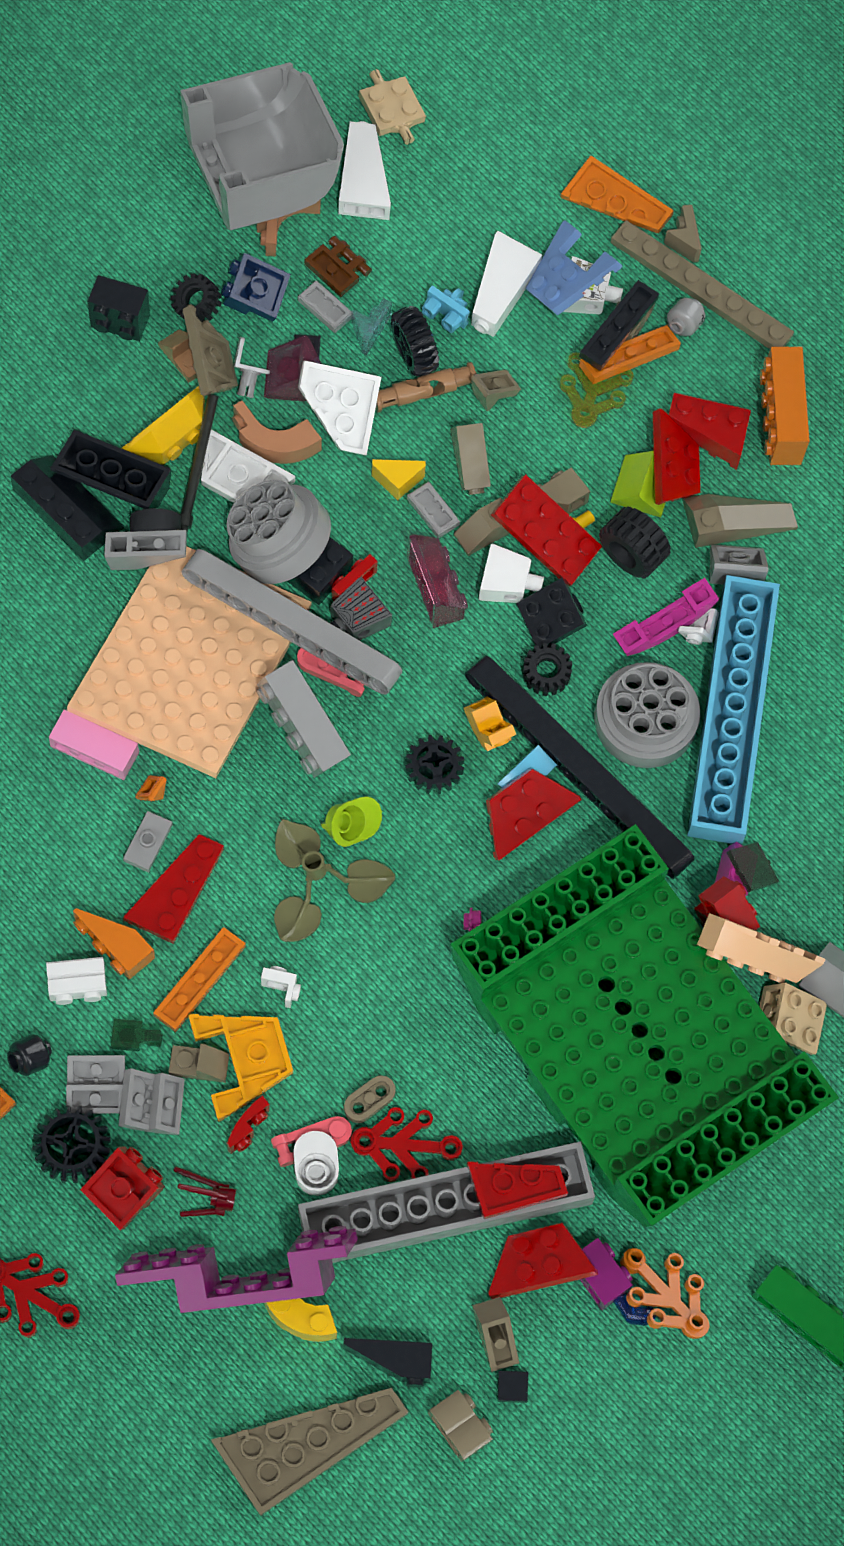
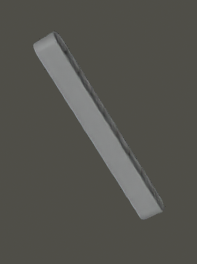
(292, 621)

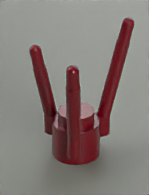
(221, 1196)

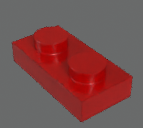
(361, 568)

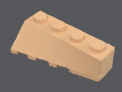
(756, 950)

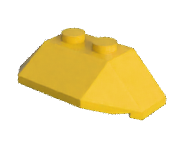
(171, 431)

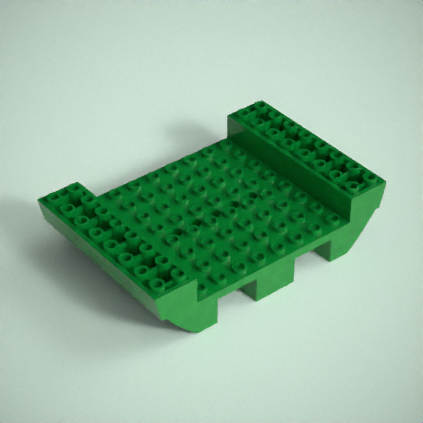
(538, 981)

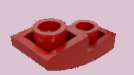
(242, 1132)

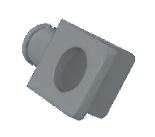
(249, 373)

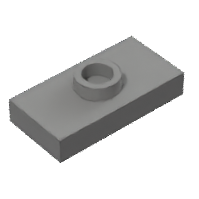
(325, 306)
(433, 510)
(148, 841)

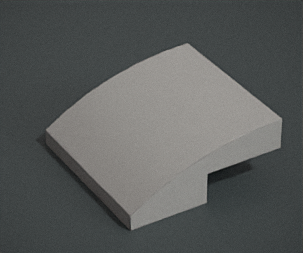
(95, 1082)
(151, 1102)

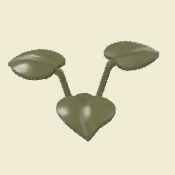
(301, 845)

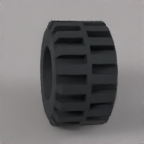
(634, 542)

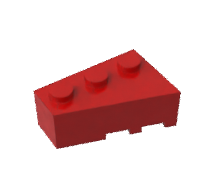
(712, 425)

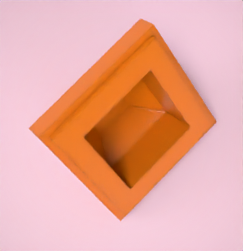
(152, 789)

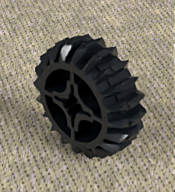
(414, 341)
(59, 1141)

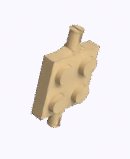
(392, 106)

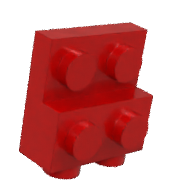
(123, 1186)

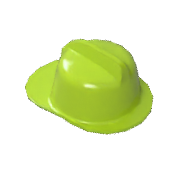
(353, 821)

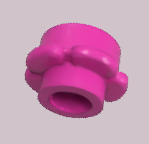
(472, 919)

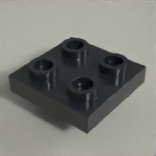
(552, 613)

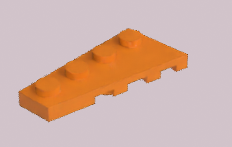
(612, 194)

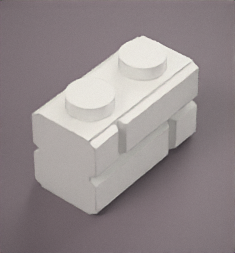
(76, 980)

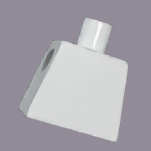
(507, 576)

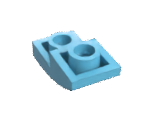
(536, 760)

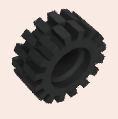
(189, 288)
(552, 655)

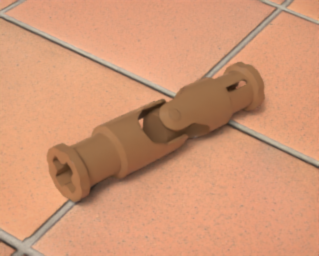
(420, 388)

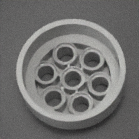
(277, 531)
(657, 745)

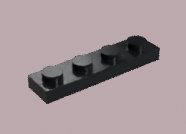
(619, 325)

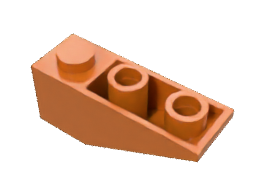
(121, 943)

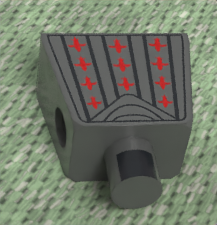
(360, 611)

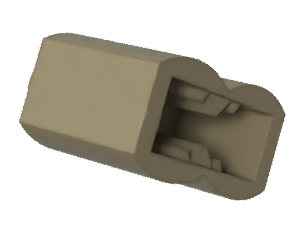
(460, 1425)

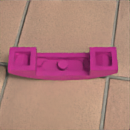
(666, 623)

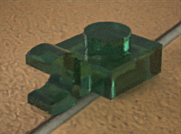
(130, 1034)

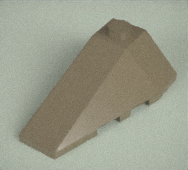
(727, 518)

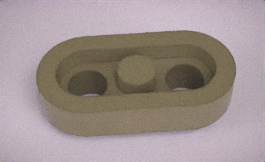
(368, 1099)

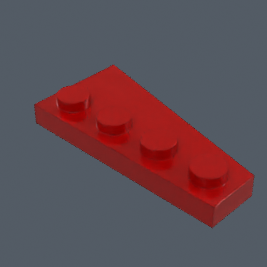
(174, 894)

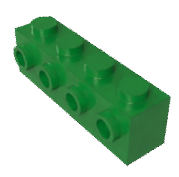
(804, 1312)

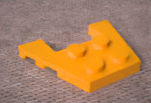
(256, 1055)

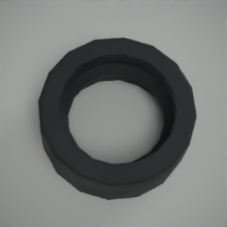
(154, 520)

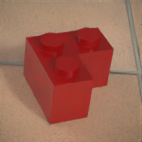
(727, 901)

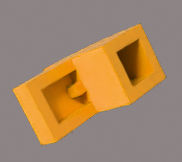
(488, 723)

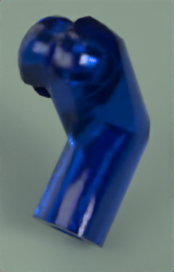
(631, 1314)

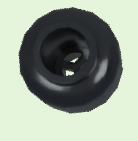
(29, 1055)

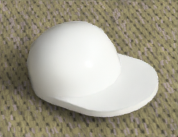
(316, 1163)

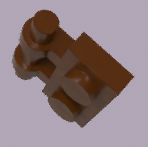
(334, 271)

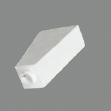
(363, 178)
(503, 282)

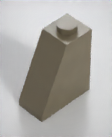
(471, 457)

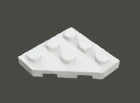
(342, 403)

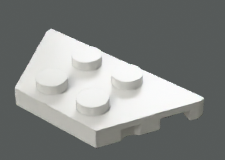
(234, 469)

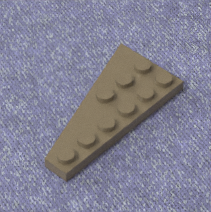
(293, 1451)

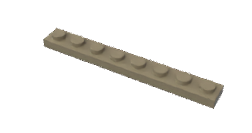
(701, 286)

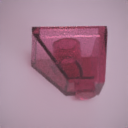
(285, 369)

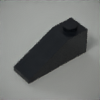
(399, 1359)

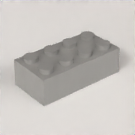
(302, 719)

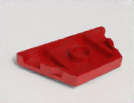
(674, 460)
(525, 809)
(539, 1261)

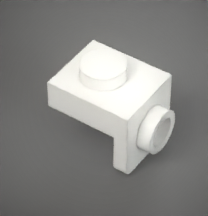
(702, 629)
(280, 979)

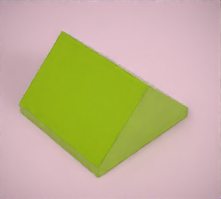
(637, 484)

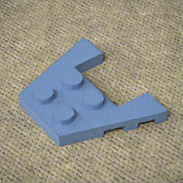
(559, 280)

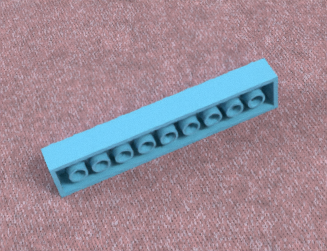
(733, 710)

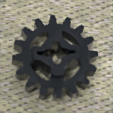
(425, 767)

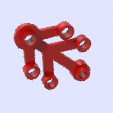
(401, 1144)
(25, 1290)

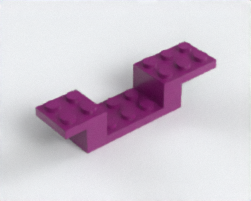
(199, 1281)

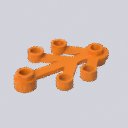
(668, 1295)

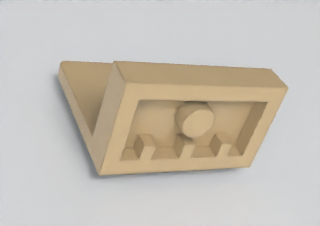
(794, 1015)

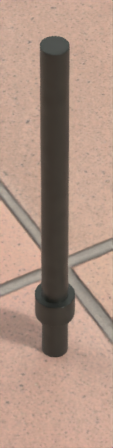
(197, 465)

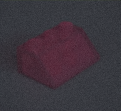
(436, 580)

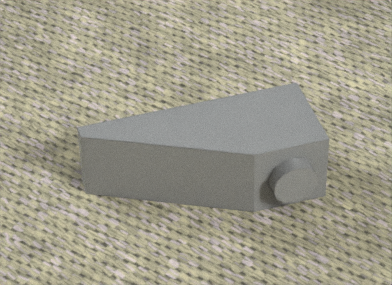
(143, 548)

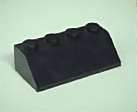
(113, 470)
(64, 506)

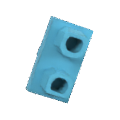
(449, 305)

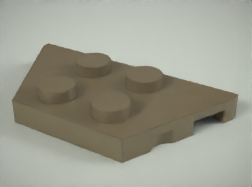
(210, 355)

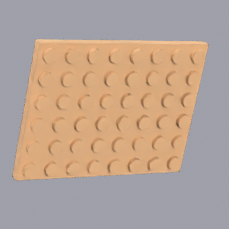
(180, 670)

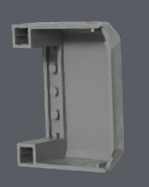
(262, 143)

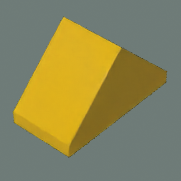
(398, 475)

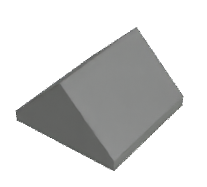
(737, 562)
(828, 979)

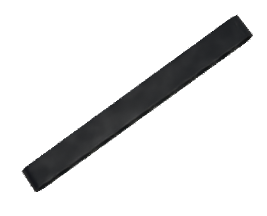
(576, 762)

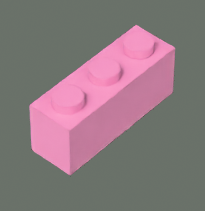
(94, 744)

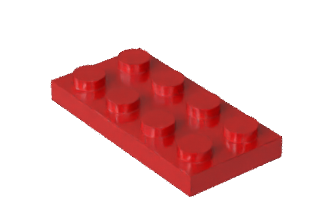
(546, 530)

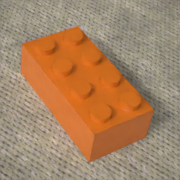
(785, 406)

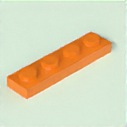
(634, 353)
(199, 979)

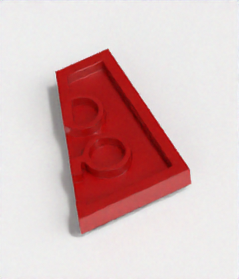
(514, 1187)

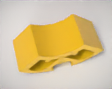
(303, 1319)

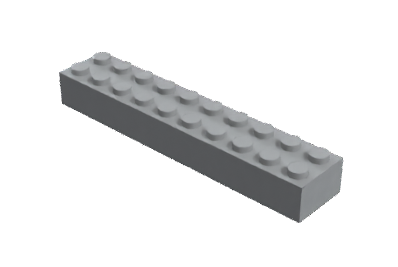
(438, 1205)

